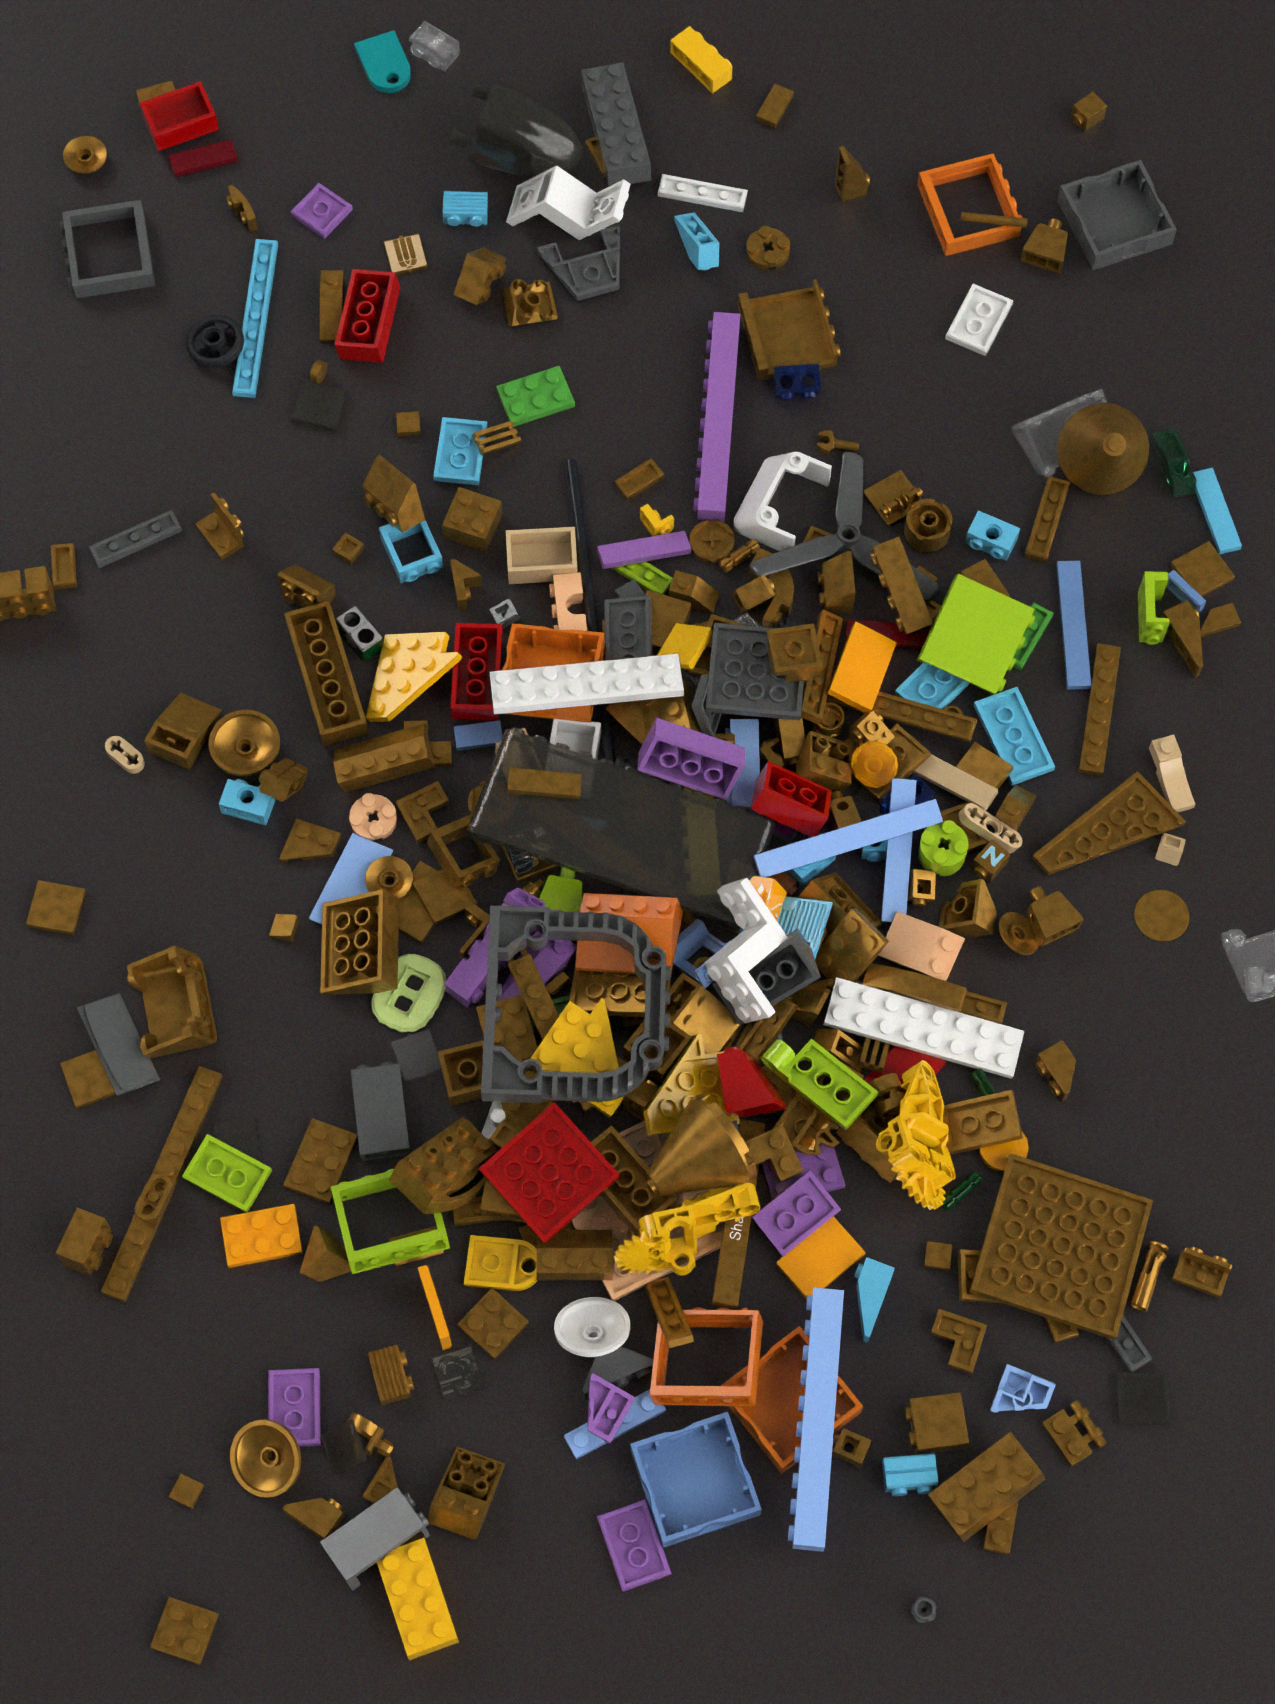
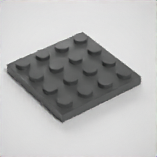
(743, 679)

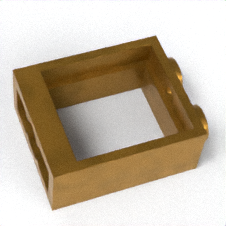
(453, 831)

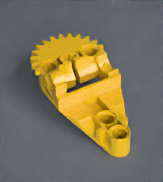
(920, 1139)
(698, 1218)

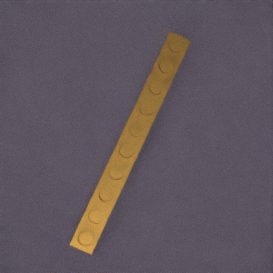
(171, 1163)

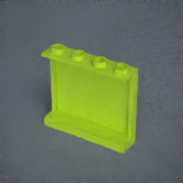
(977, 634)

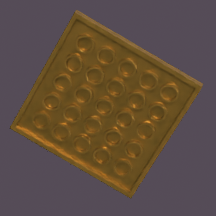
(1061, 1246)

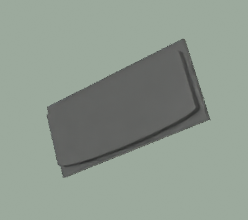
(117, 1044)

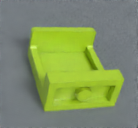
(1152, 587)

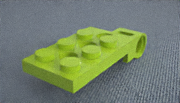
(784, 1064)

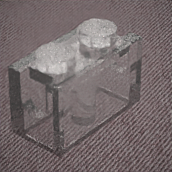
(434, 46)

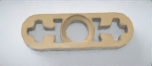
(979, 814)

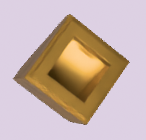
(284, 927)

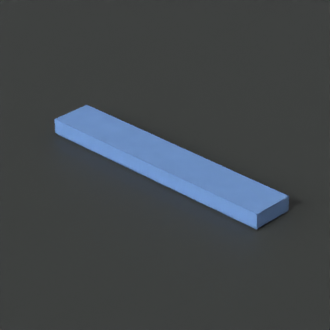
(1073, 625)

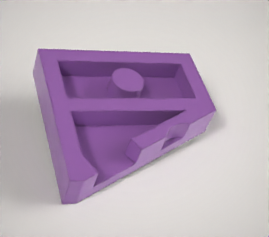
(606, 1408)

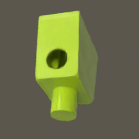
(562, 892)

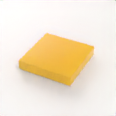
(688, 643)

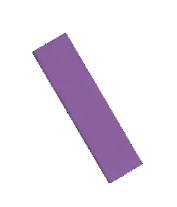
(643, 549)

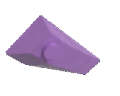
(549, 962)

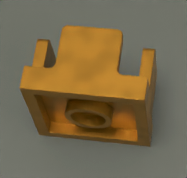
(794, 652)

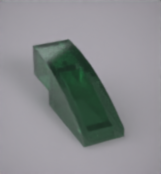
(1175, 462)

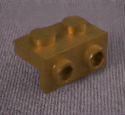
(1202, 1271)

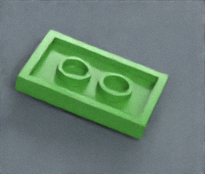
(535, 396)

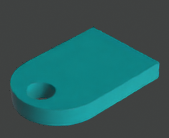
(382, 60)

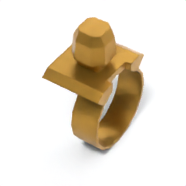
(374, 1433)

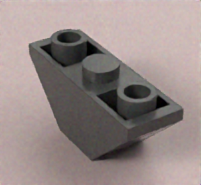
(619, 1368)

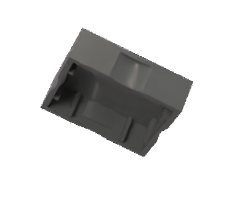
(1116, 215)

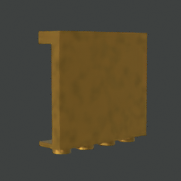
(788, 330)

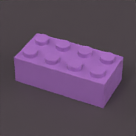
(691, 758)

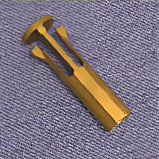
(1148, 1276)

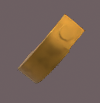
(783, 592)

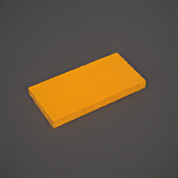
(861, 667)

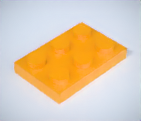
(261, 1235)

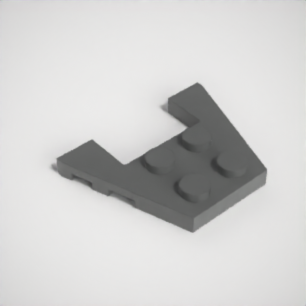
(590, 273)

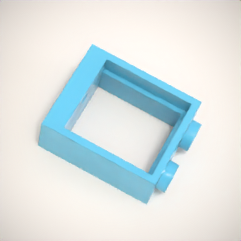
(415, 569)

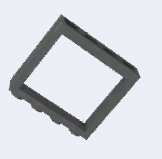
(115, 282)

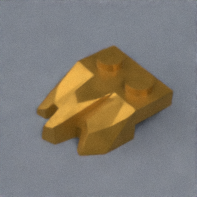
(807, 1127)

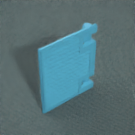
(806, 916)

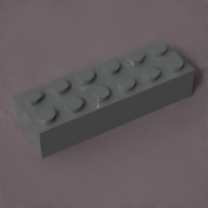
(615, 124)

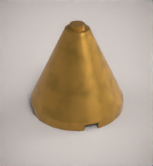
(1103, 449)
(700, 1153)

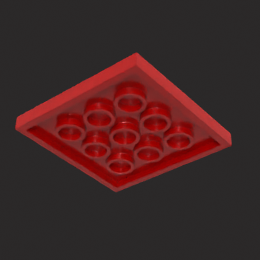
(549, 1172)

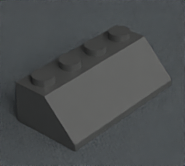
(782, 971)

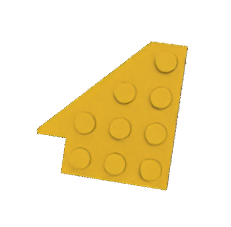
(406, 670)
(582, 1045)
(690, 1075)

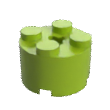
(937, 859)

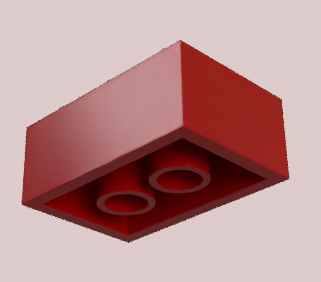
(791, 799)

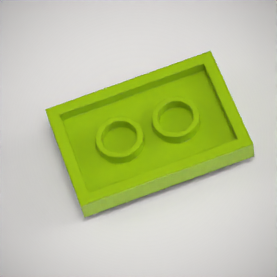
(227, 1173)

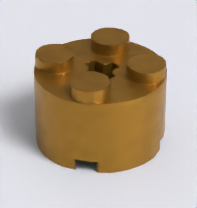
(928, 525)

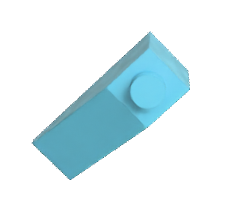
(698, 241)
(871, 1289)

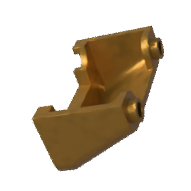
(174, 1002)

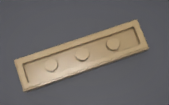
(957, 782)

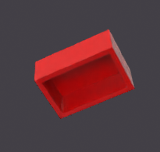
(179, 116)

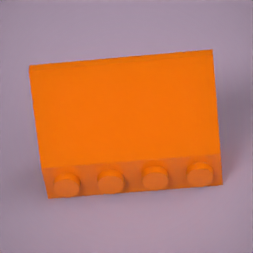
(656, 916)

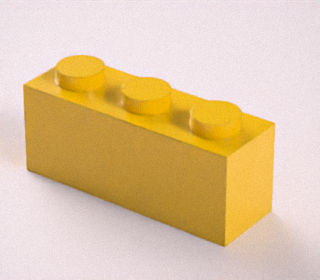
(701, 59)

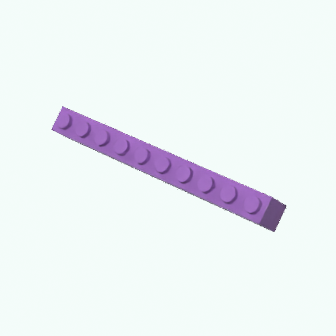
(718, 417)

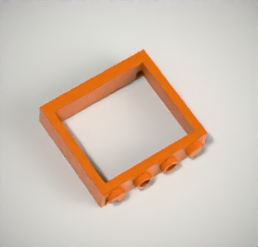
(958, 171)
(709, 1394)

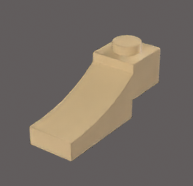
(1171, 773)

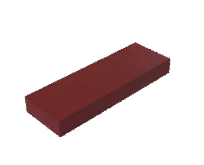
(203, 158)

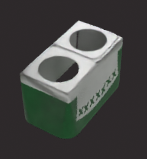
(369, 649)

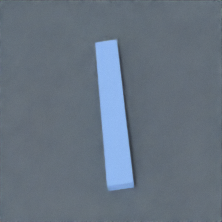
(848, 838)

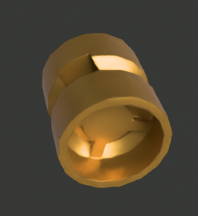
(832, 721)
(888, 1087)

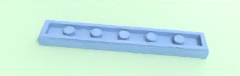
(898, 854)

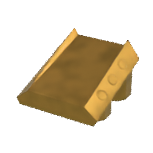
(529, 302)

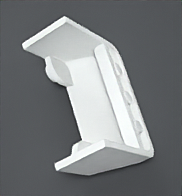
(759, 520)

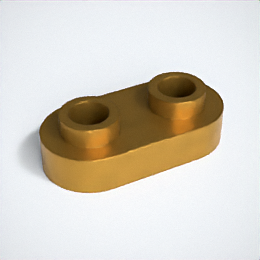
(153, 1198)

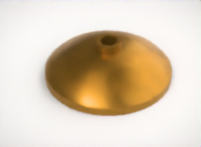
(244, 730)
(253, 1459)

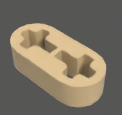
(121, 758)

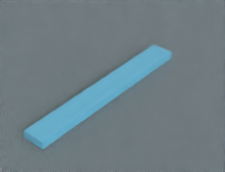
(255, 318)

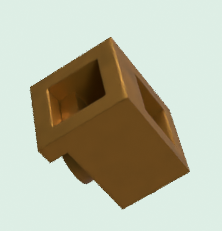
(925, 882)
(859, 1443)

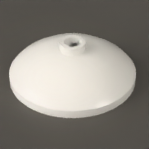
(592, 1326)

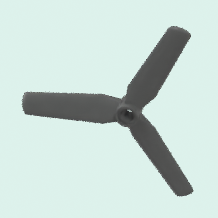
(848, 536)

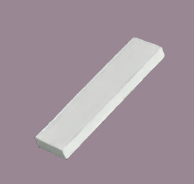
(702, 193)

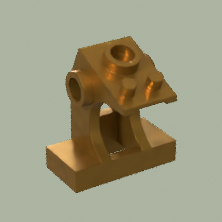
(868, 728)

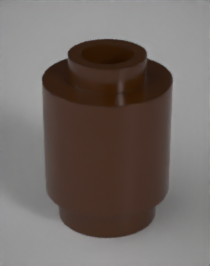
(787, 882)

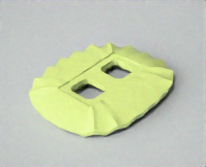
(424, 1001)

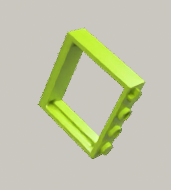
(391, 1251)

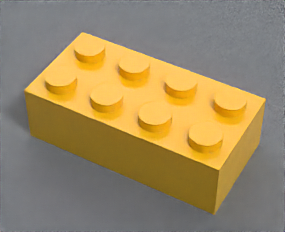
(417, 1599)

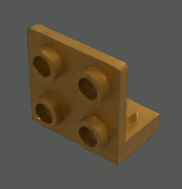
(221, 529)

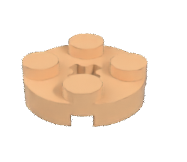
(368, 805)

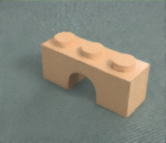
(567, 591)

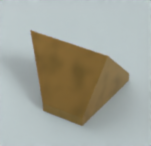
(324, 1257)

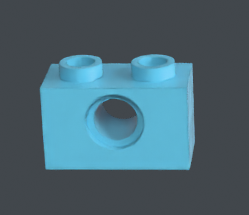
(987, 525)
(256, 811)

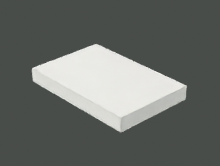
(979, 319)

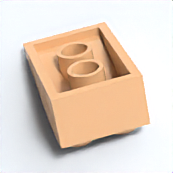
(921, 946)

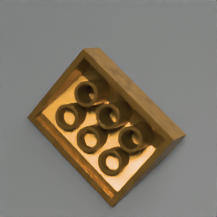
(360, 944)

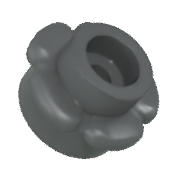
(923, 1602)

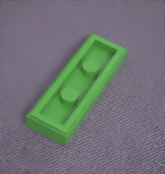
(1032, 635)

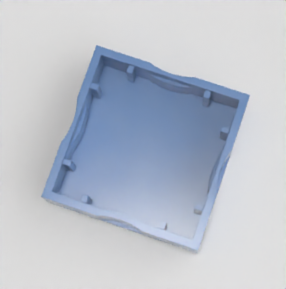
(695, 1479)

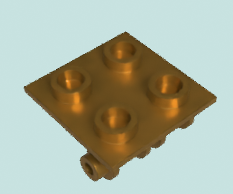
(893, 497)

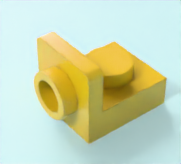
(653, 521)

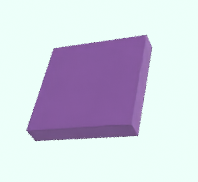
(321, 210)

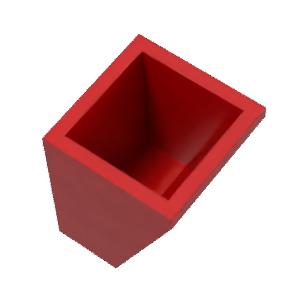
(746, 1085)

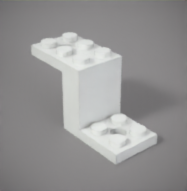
(568, 203)
(757, 940)

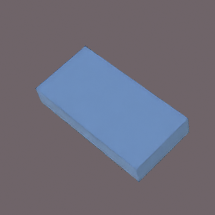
(1184, 591)
(478, 735)

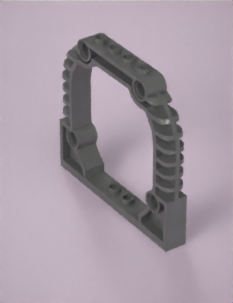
(508, 934)

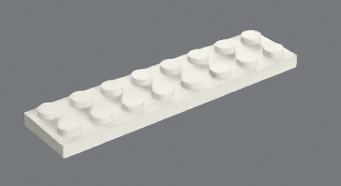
(586, 684)
(924, 1028)

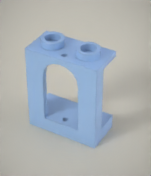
(688, 943)

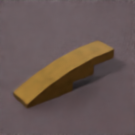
(915, 986)

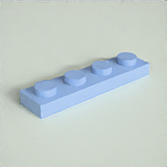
(641, 1411)

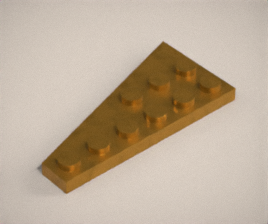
(1117, 821)

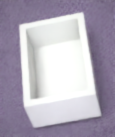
(577, 735)

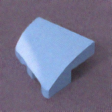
(1021, 1391)

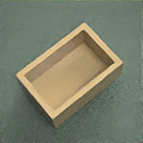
(540, 554)

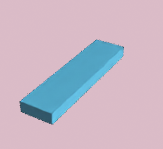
(1216, 512)

